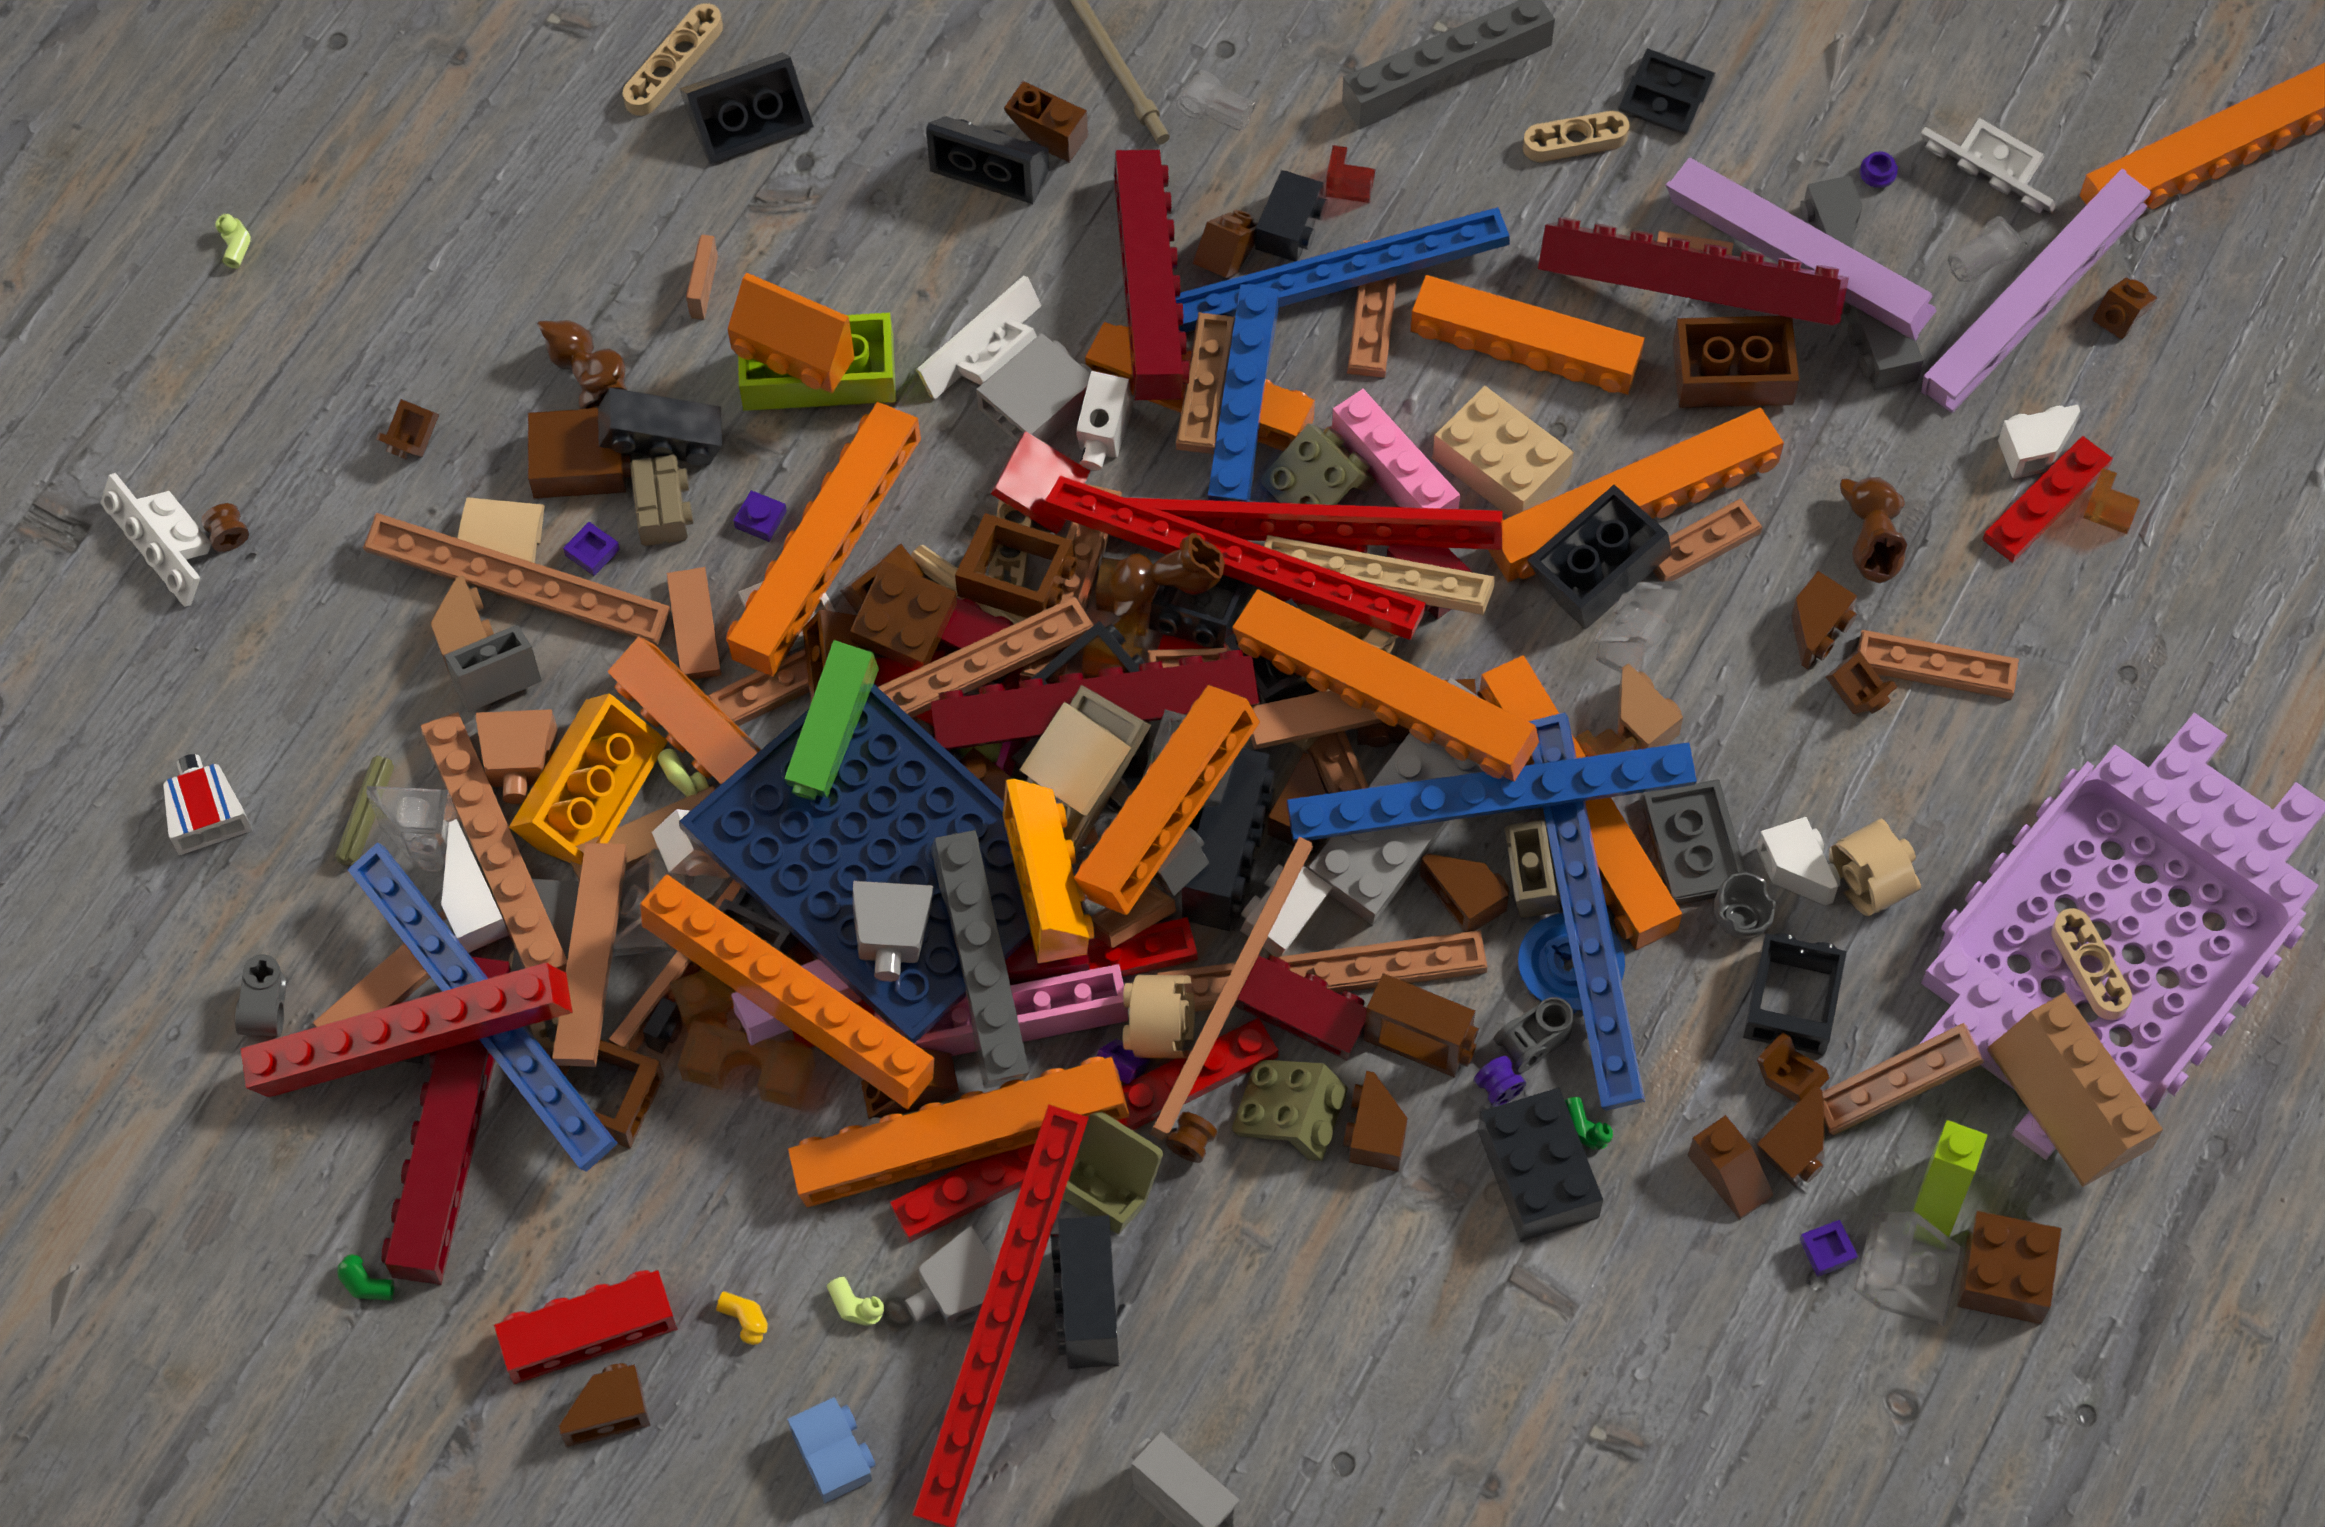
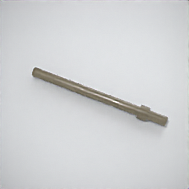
(1144, 108)

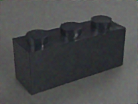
(659, 426)

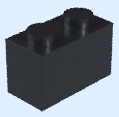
(1290, 216)

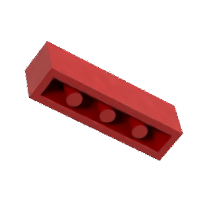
(585, 1326)

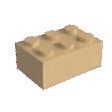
(1502, 454)

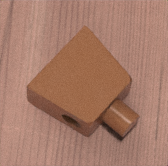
(516, 748)

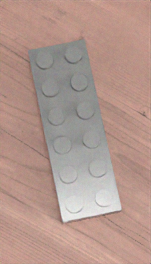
(1374, 865)

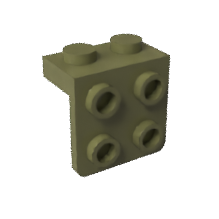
(1316, 469)
(1292, 1104)
(1112, 1171)

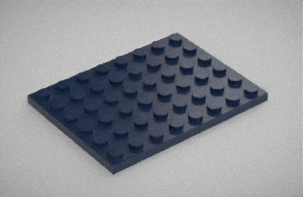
(874, 826)

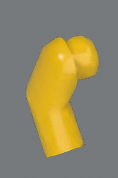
(748, 1314)

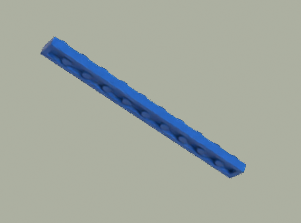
(1355, 265)
(1484, 795)
(1589, 931)
(453, 967)

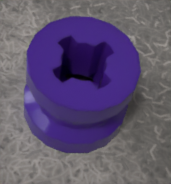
(1500, 1081)

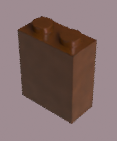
(568, 458)

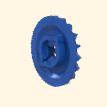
(1542, 961)

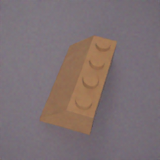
(2075, 1090)

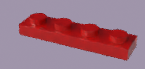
(2047, 499)

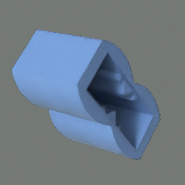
(830, 1449)

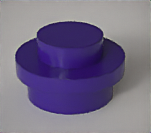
(1878, 169)

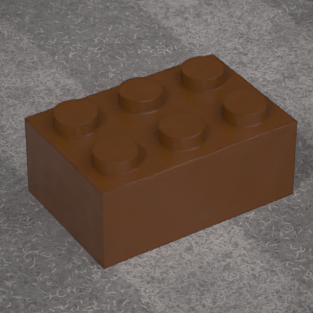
(1735, 361)

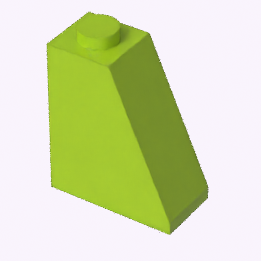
(1949, 1175)

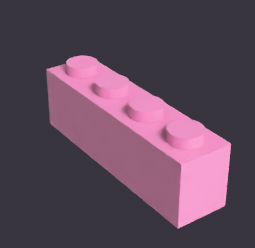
(1392, 456)

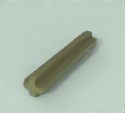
(362, 814)

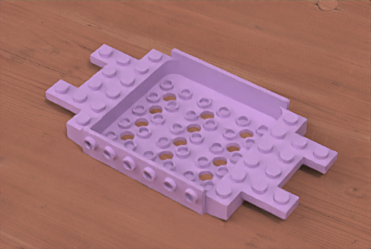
(2198, 838)

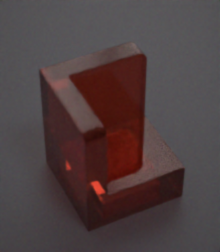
(1346, 180)

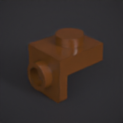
(2123, 306)
(409, 430)
(1860, 685)
(1790, 1070)

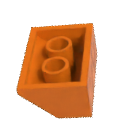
(790, 334)

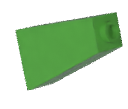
(831, 720)

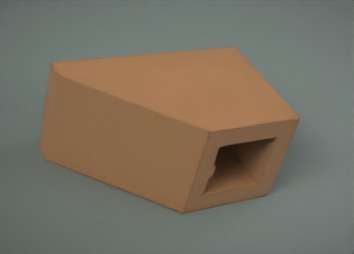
(457, 619)
(1645, 712)

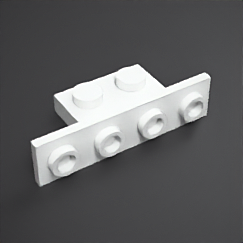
(1998, 157)
(984, 342)
(161, 534)

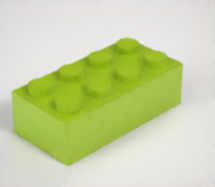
(865, 381)

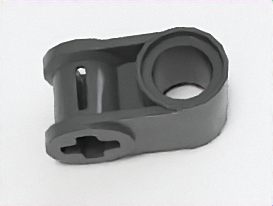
(261, 1004)
(1530, 1038)

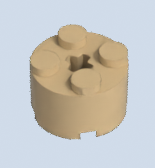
(1875, 867)
(1159, 1016)

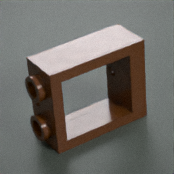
(1011, 598)
(1420, 1026)
(639, 1095)

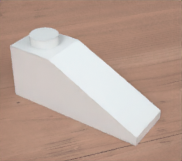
(466, 897)

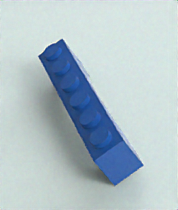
(1243, 394)

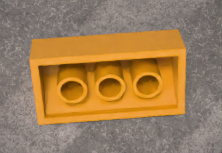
(589, 779)
(1045, 871)

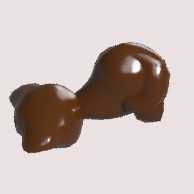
(572, 347)
(1879, 548)
(1191, 569)

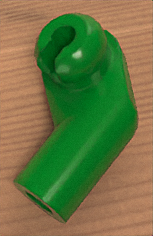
(1590, 1134)
(358, 1282)

